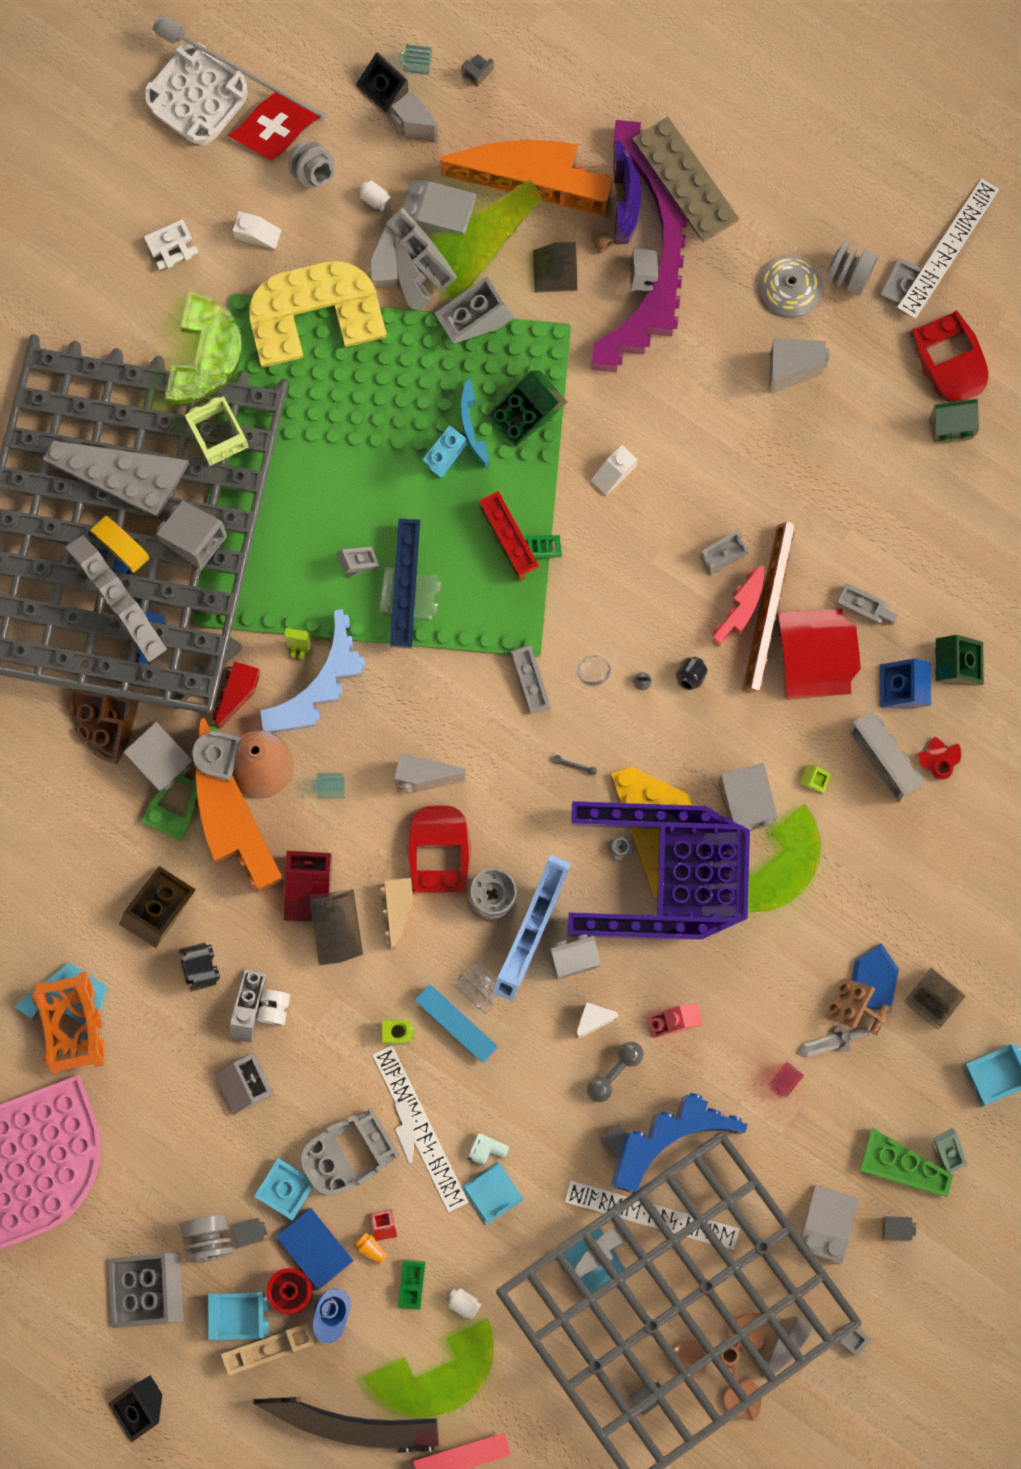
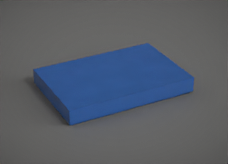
(314, 1248)

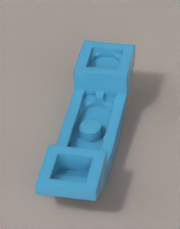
(477, 448)

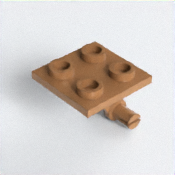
(851, 1003)

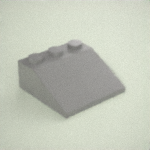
(145, 1290)

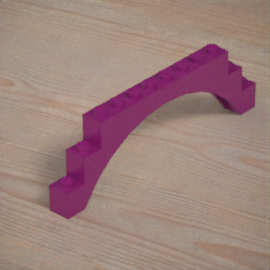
(658, 308)

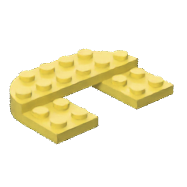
(307, 291)

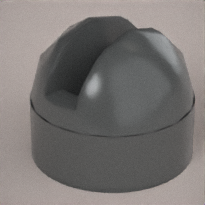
(642, 685)

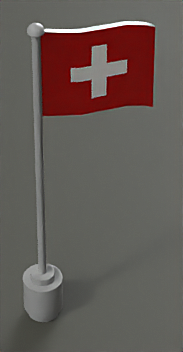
(273, 123)

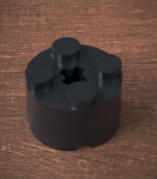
(198, 966)

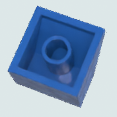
(905, 684)

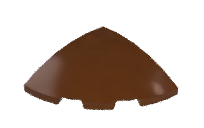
(102, 722)

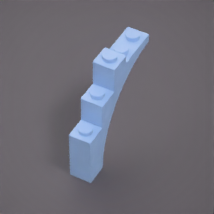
(300, 710)
(532, 928)

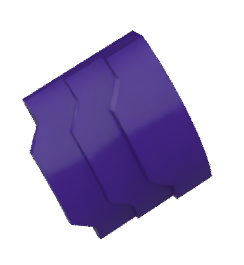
(628, 211)

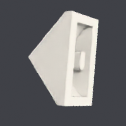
(594, 1018)

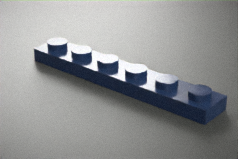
(405, 583)

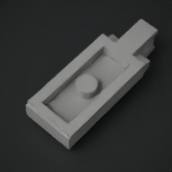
(865, 605)

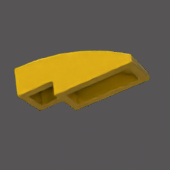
(120, 544)

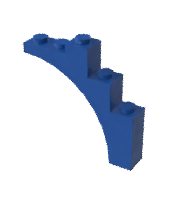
(639, 1151)

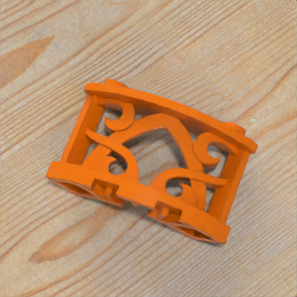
(93, 1045)

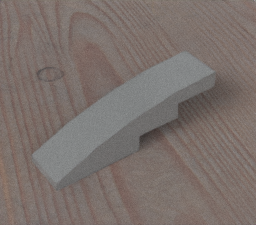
(423, 250)

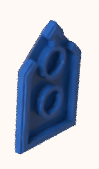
(879, 971)

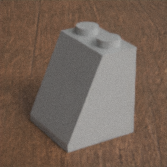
(795, 362)
(192, 534)
(158, 757)
(748, 796)

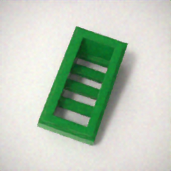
(547, 539)

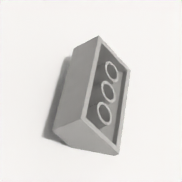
(885, 756)

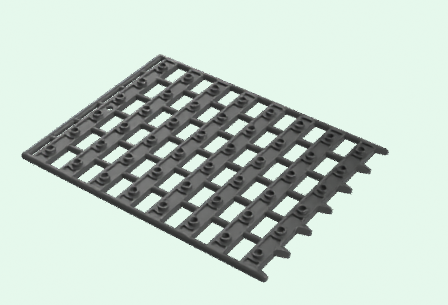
(63, 574)

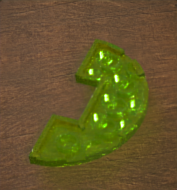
(216, 354)
(792, 869)
(443, 1387)

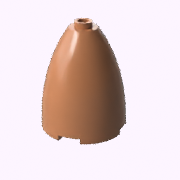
(262, 764)

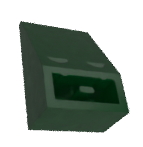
(527, 407)

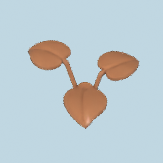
(690, 1351)

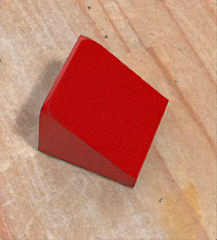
(383, 1225)

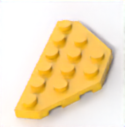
(641, 788)

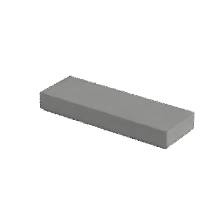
(530, 679)

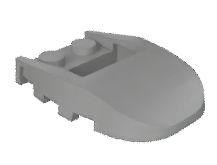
(327, 1164)

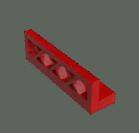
(508, 535)

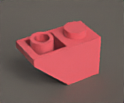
(675, 1020)

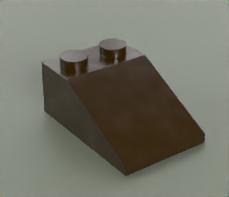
(157, 906)

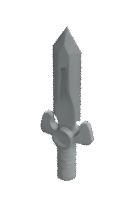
(833, 1041)

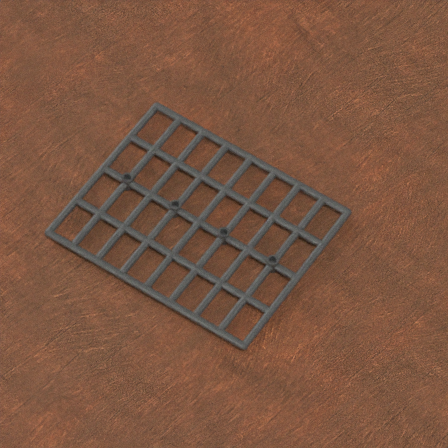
(706, 1288)

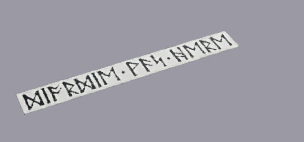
(948, 248)
(424, 1135)
(603, 1201)

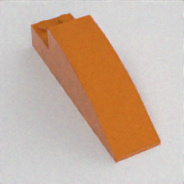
(544, 162)
(232, 828)

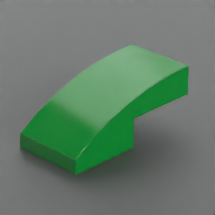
(411, 1284)

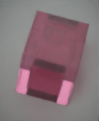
(785, 1080)

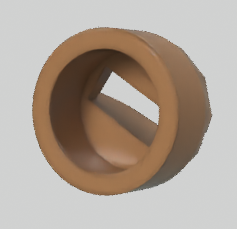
(603, 242)

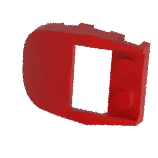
(959, 376)
(439, 827)

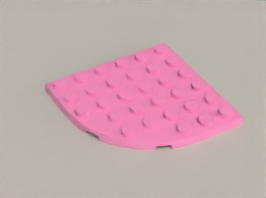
(45, 1159)

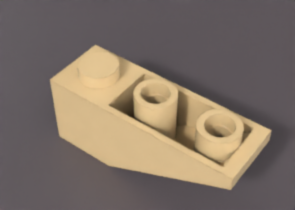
(399, 901)

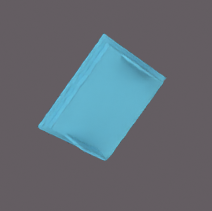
(492, 1193)

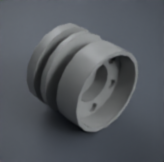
(851, 268)
(491, 881)
(206, 1238)

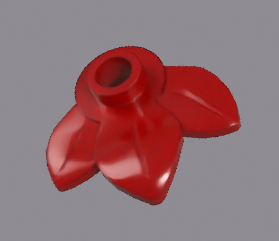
(938, 756)

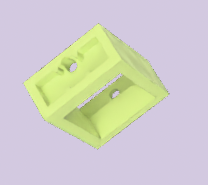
(225, 448)

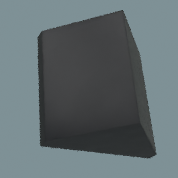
(383, 83)

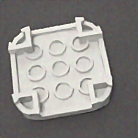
(196, 94)

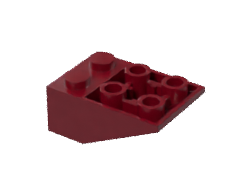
(304, 876)

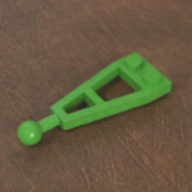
(167, 821)

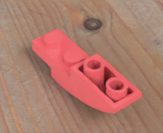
(746, 600)

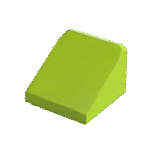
(815, 778)

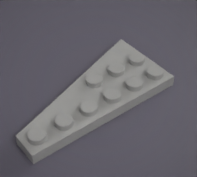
(129, 476)

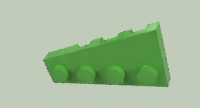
(901, 1165)

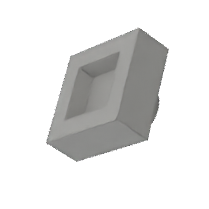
(855, 1341)

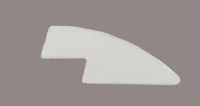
(406, 1131)

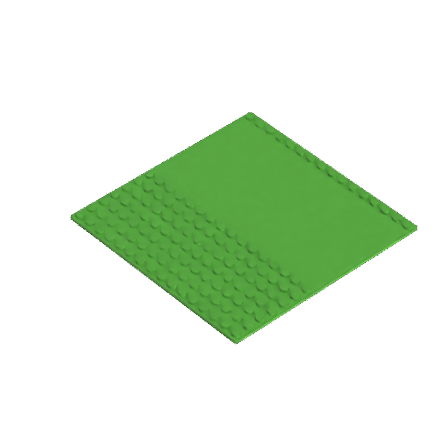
(355, 465)

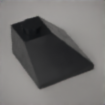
(138, 1408)

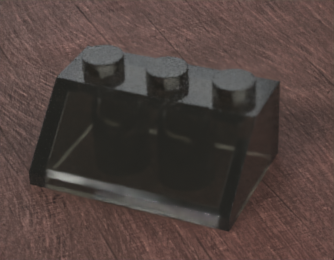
(336, 926)

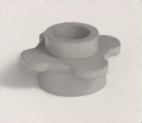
(621, 841)

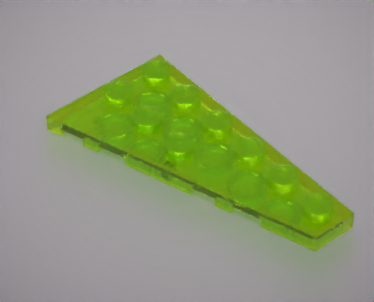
(485, 236)

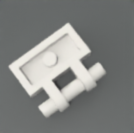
(170, 238)

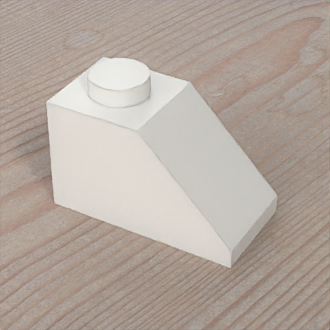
(256, 231)
(614, 470)

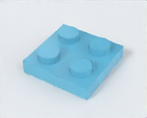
(284, 1189)

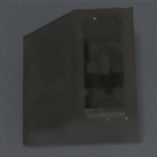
(934, 998)

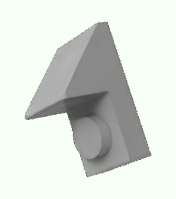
(357, 560)

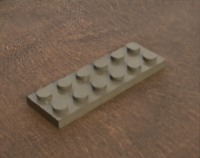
(685, 179)

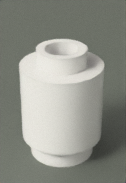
(374, 195)
(463, 1303)

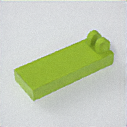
(297, 641)

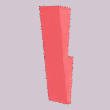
(467, 1455)

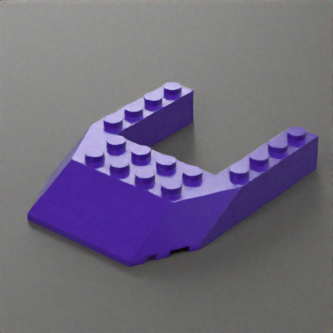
(699, 872)

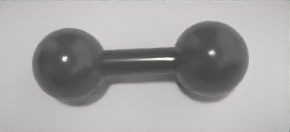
(600, 1088)

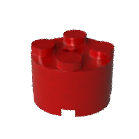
(299, 1300)

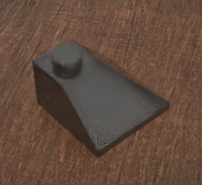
(555, 267)

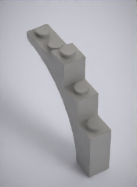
(116, 596)

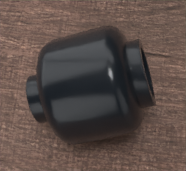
(691, 673)

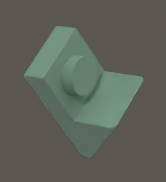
(949, 1150)

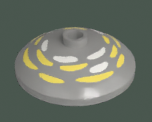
(790, 299)

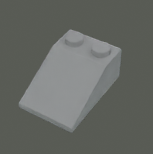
(439, 206)
(474, 312)
(423, 774)
(829, 1224)

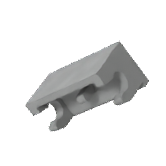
(643, 268)
(724, 552)

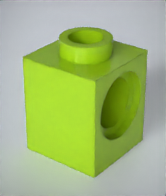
(389, 1025)

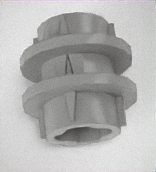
(311, 164)

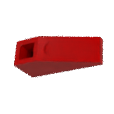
(239, 689)

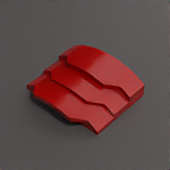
(818, 653)

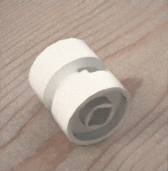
(271, 1015)

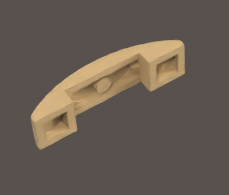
(267, 1349)

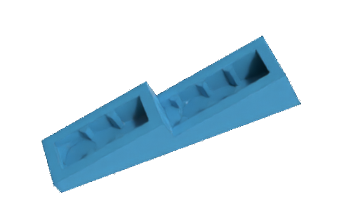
(456, 1023)

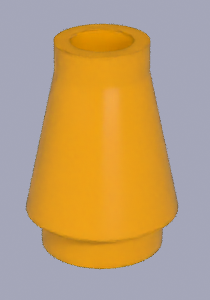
(370, 1248)

